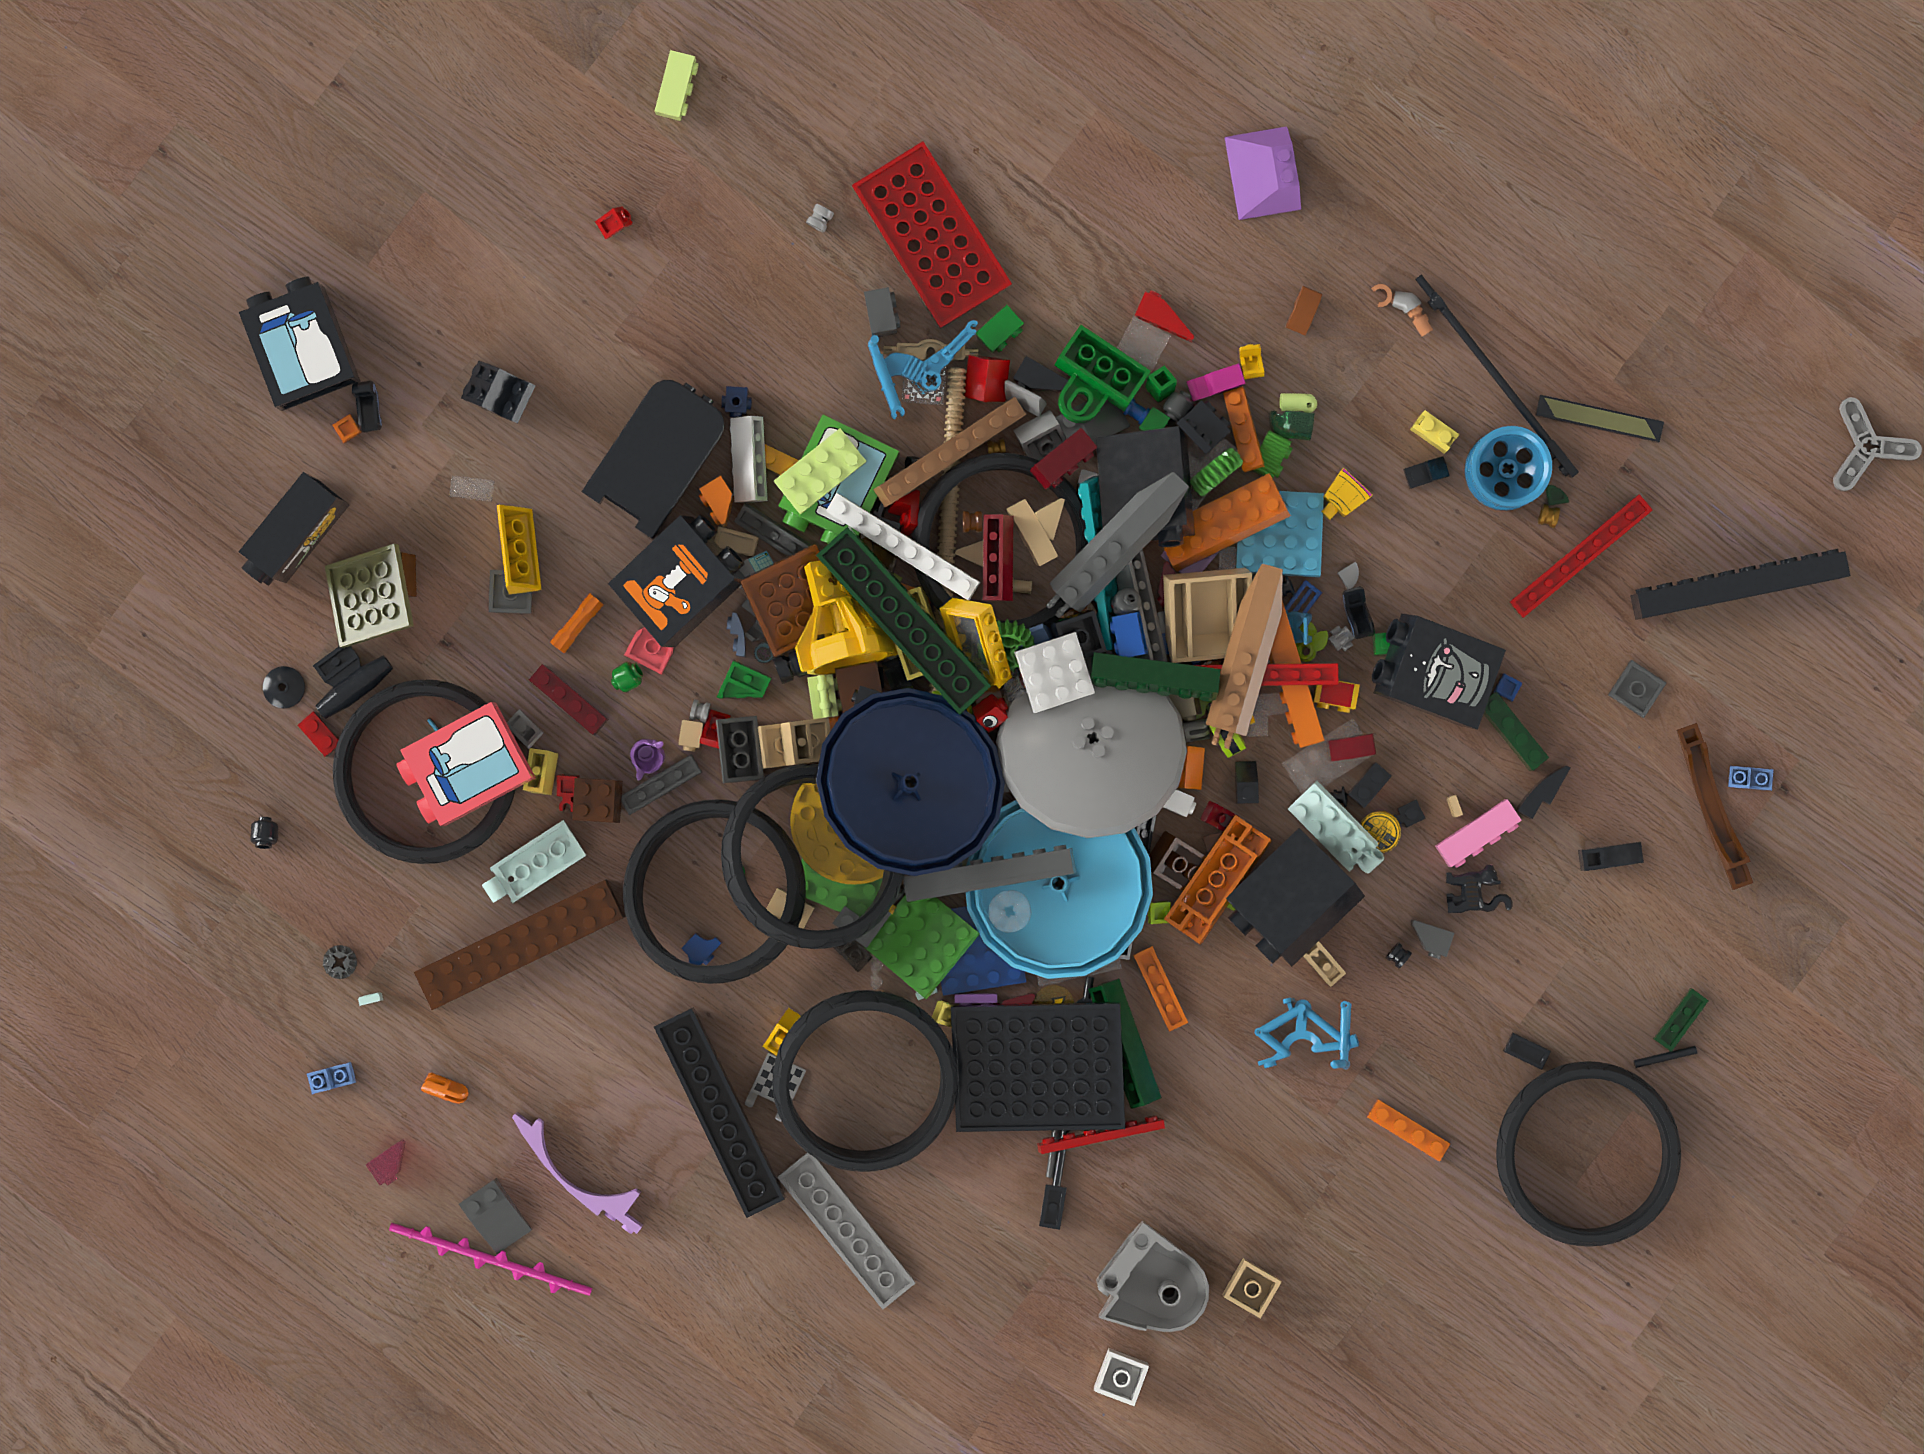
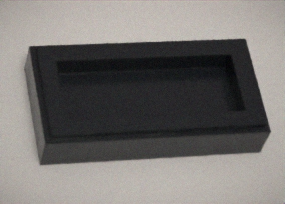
(1527, 1051)

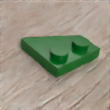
(743, 682)

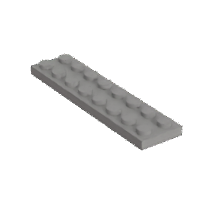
(846, 1230)

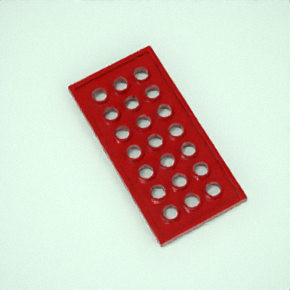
(917, 231)

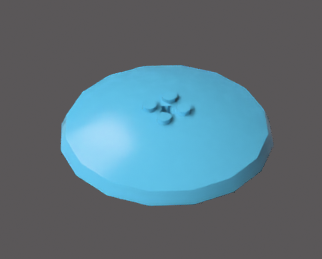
(1072, 926)

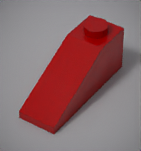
(1159, 314)

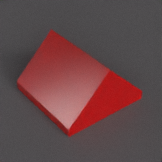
(986, 378)

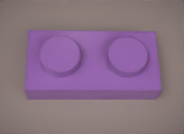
(983, 999)

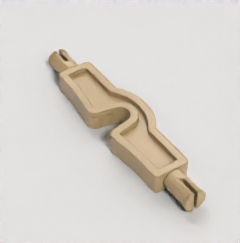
(920, 349)

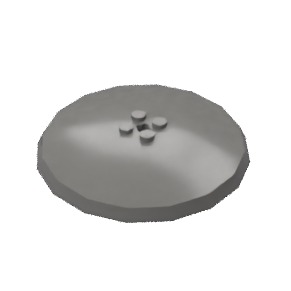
(1097, 785)

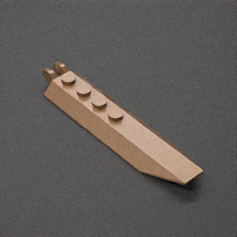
(1247, 655)

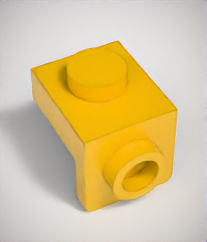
(1251, 361)

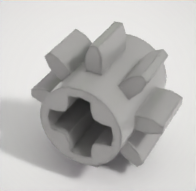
(1341, 638)

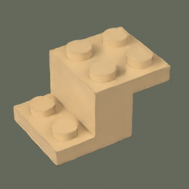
(792, 742)

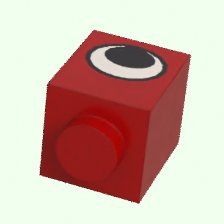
(991, 712)

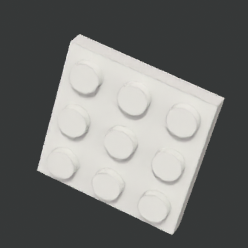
(1054, 672)

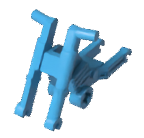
(914, 368)

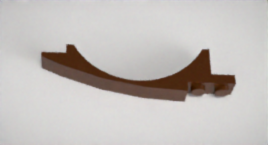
(1721, 832)

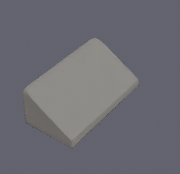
(1027, 399)

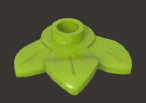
(1318, 643)

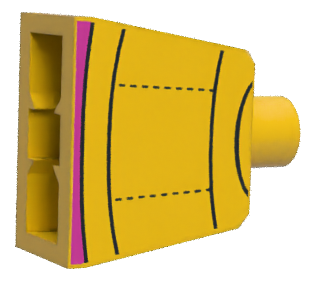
(1344, 495)

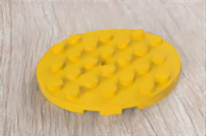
(821, 845)

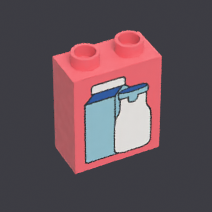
(465, 765)

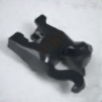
(1471, 893)

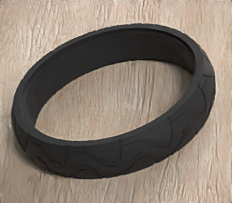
(973, 466)
(343, 780)
(635, 877)
(754, 910)
(1670, 1154)
(869, 1159)

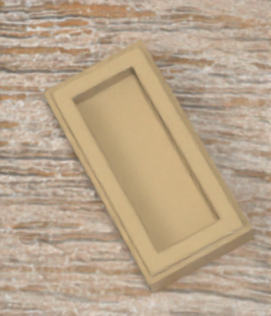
(738, 541)

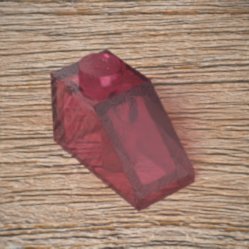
(387, 1164)

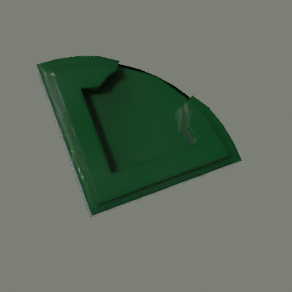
(1555, 496)

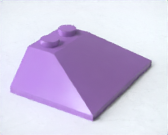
(1263, 173)

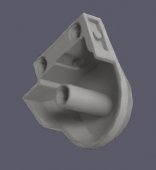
(1141, 1273)

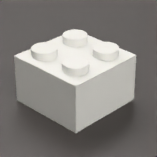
(1121, 1377)

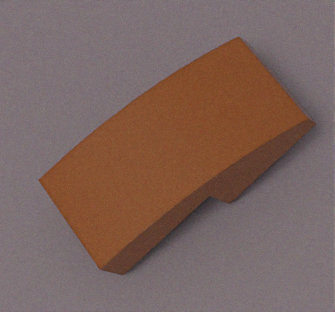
(1304, 310)

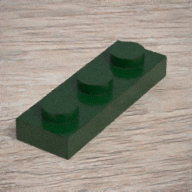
(1681, 1019)

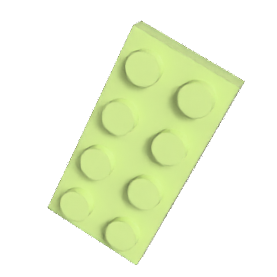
(820, 471)

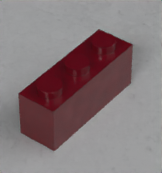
(1064, 459)

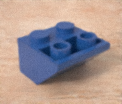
(1129, 635)

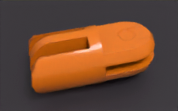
(444, 1088)

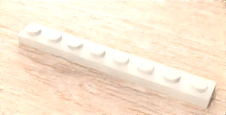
(903, 546)

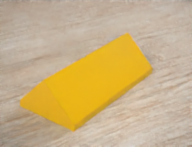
(519, 549)

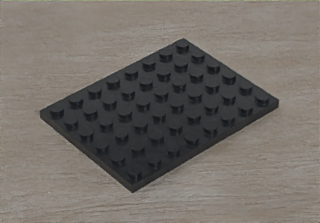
(1038, 1067)

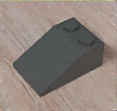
(1107, 422)
(495, 1216)

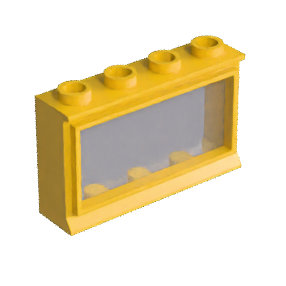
(977, 634)

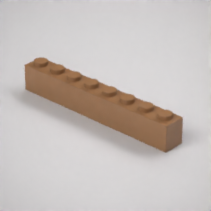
(949, 452)

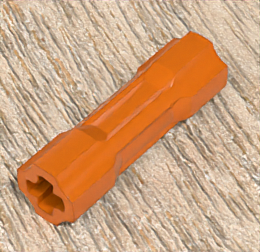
(585, 612)

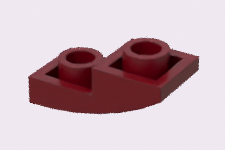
(1352, 747)

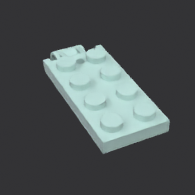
(1336, 829)
(534, 863)

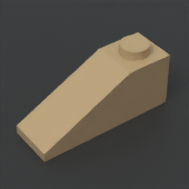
(1324, 964)

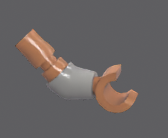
(1408, 304)

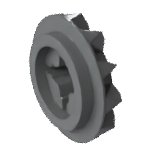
(350, 962)

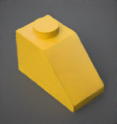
(781, 1029)

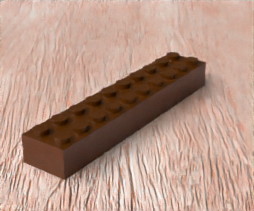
(519, 944)

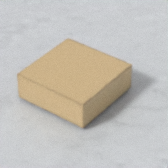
(1454, 806)

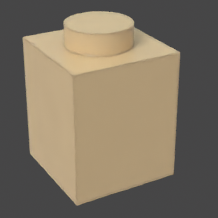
(690, 735)

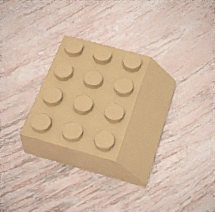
(1202, 612)

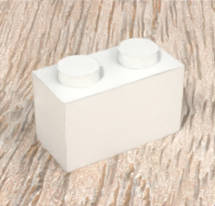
(1180, 803)

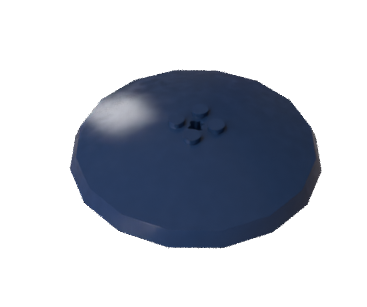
(915, 741)

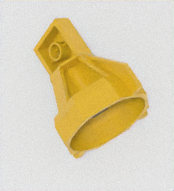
(843, 623)

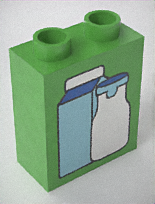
(856, 487)

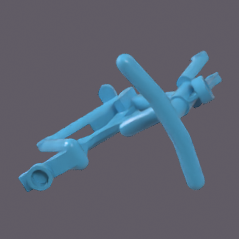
(1303, 1010)

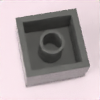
(880, 312)

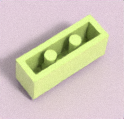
(676, 85)

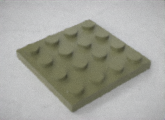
(369, 595)

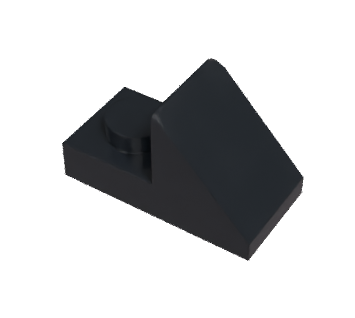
(1426, 472)

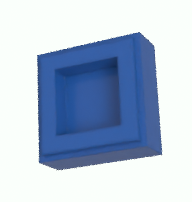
(1507, 687)

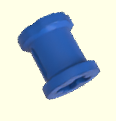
(1136, 411)

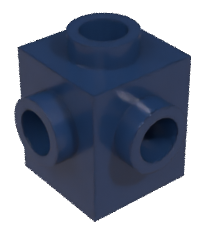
(733, 394)

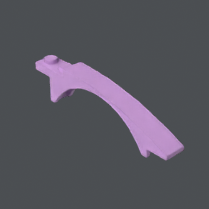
(615, 1204)

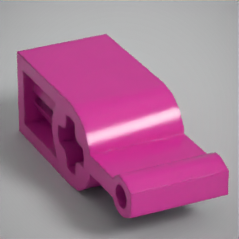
(1216, 382)

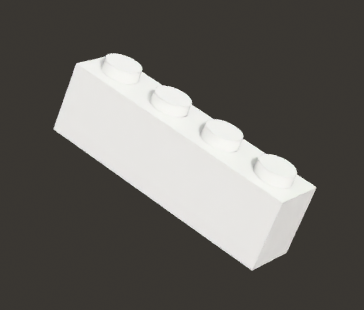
(748, 459)

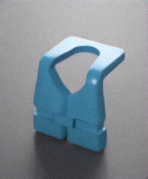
(1295, 620)

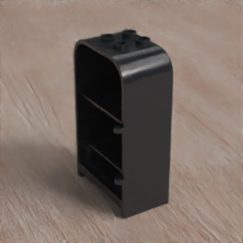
(657, 454)

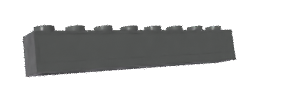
(991, 874)

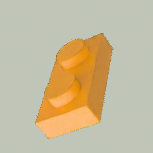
(778, 461)

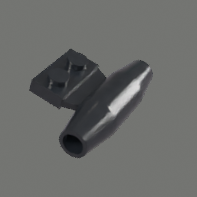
(348, 678)

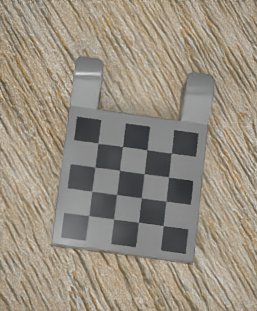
(763, 1082)

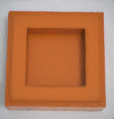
(347, 428)

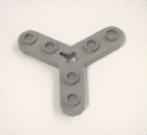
(1861, 433)

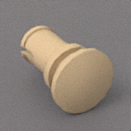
(1022, 586)

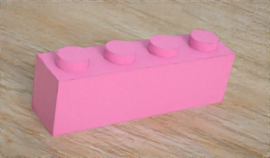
(1478, 833)

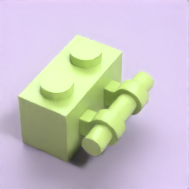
(823, 696)

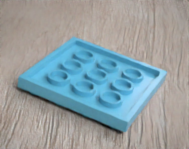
(1291, 543)

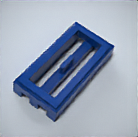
(1298, 592)

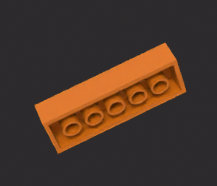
(1230, 521)

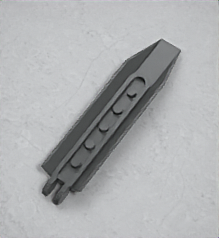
(1117, 543)

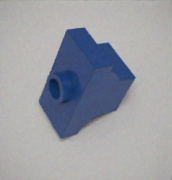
(700, 950)

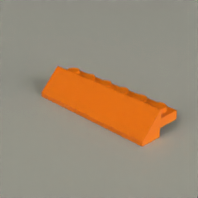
(1217, 878)

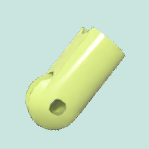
(1297, 402)

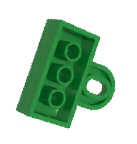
(1099, 374)

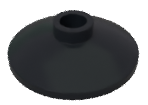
(294, 687)

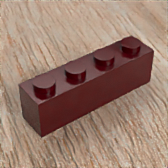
(998, 557)
(568, 699)

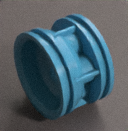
(1515, 439)

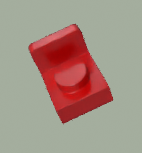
(614, 221)

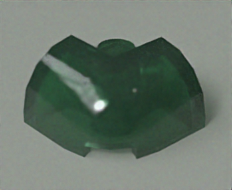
(1292, 424)

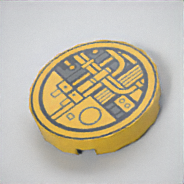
(1383, 829)

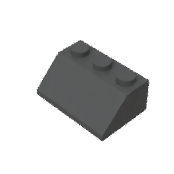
(739, 749)

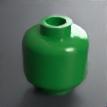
(626, 676)

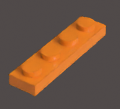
(1243, 429)
(1160, 988)
(1408, 1130)

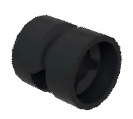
(788, 667)

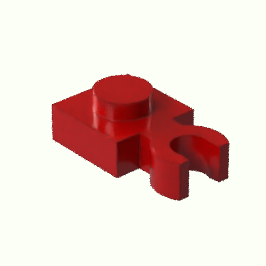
(565, 789)

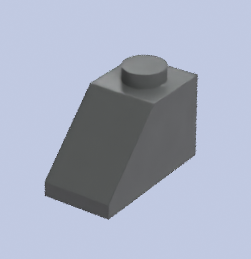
(1433, 939)

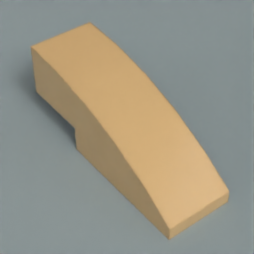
(1032, 533)

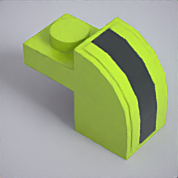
(1236, 745)

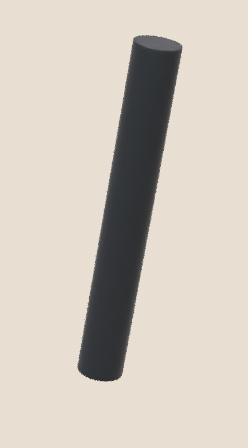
(1665, 1056)

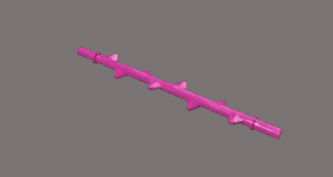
(481, 1258)

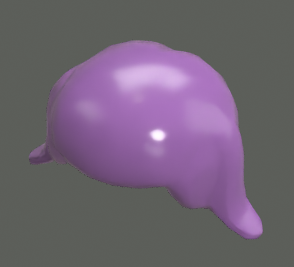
(647, 756)

